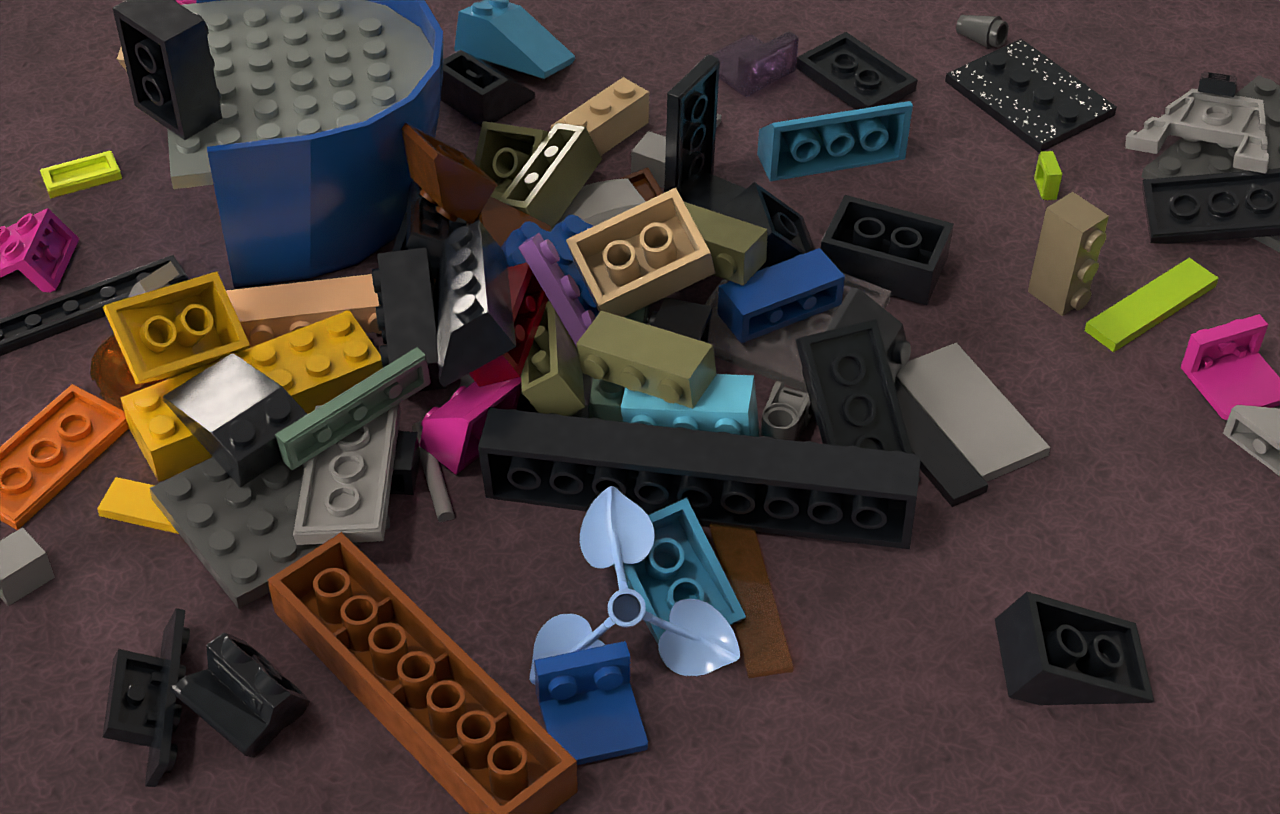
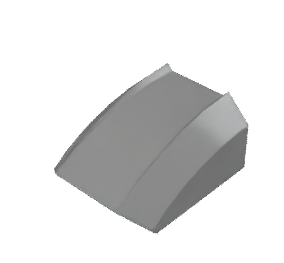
(603, 201)

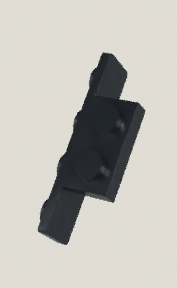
(141, 702)

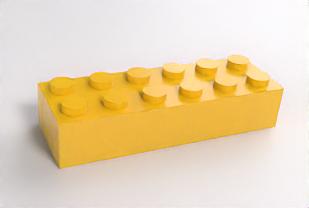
(308, 363)

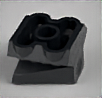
(241, 695)

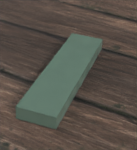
(353, 408)

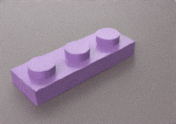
(559, 289)

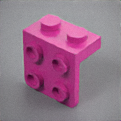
(1228, 366)

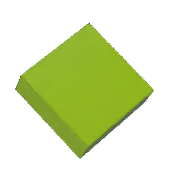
(1048, 175)

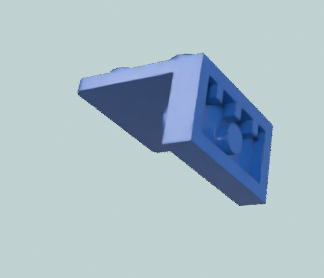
(590, 703)

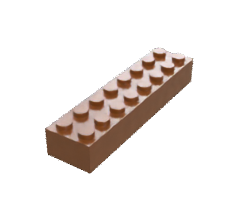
(421, 684)

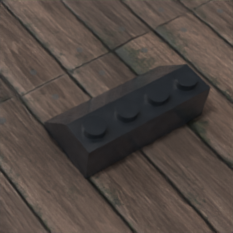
(472, 303)

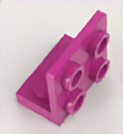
(38, 248)

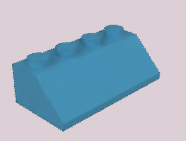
(835, 141)

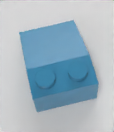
(510, 38)
(681, 568)

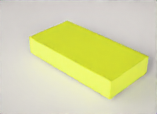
(80, 174)

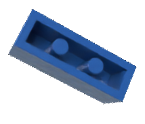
(781, 295)

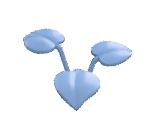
(620, 533)

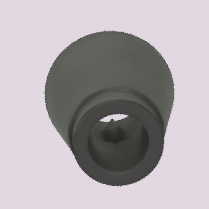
(983, 29)

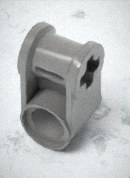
(785, 413)

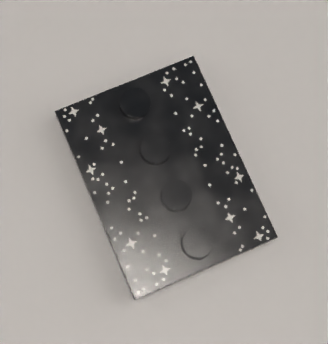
(1030, 95)

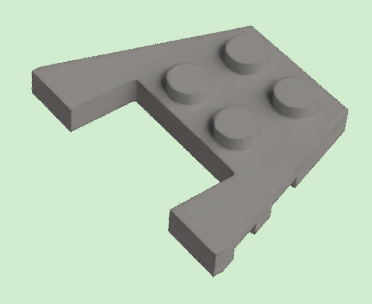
(1214, 119)

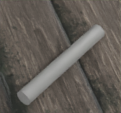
(435, 481)

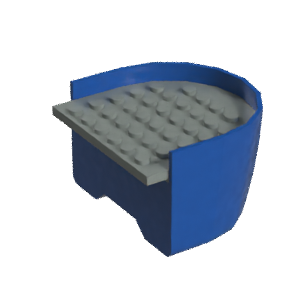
(311, 128)

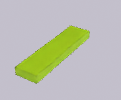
(1151, 304)

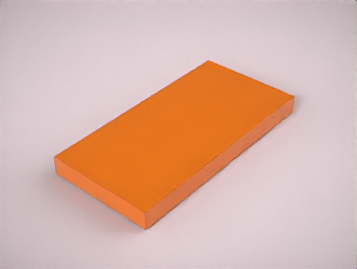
(54, 451)

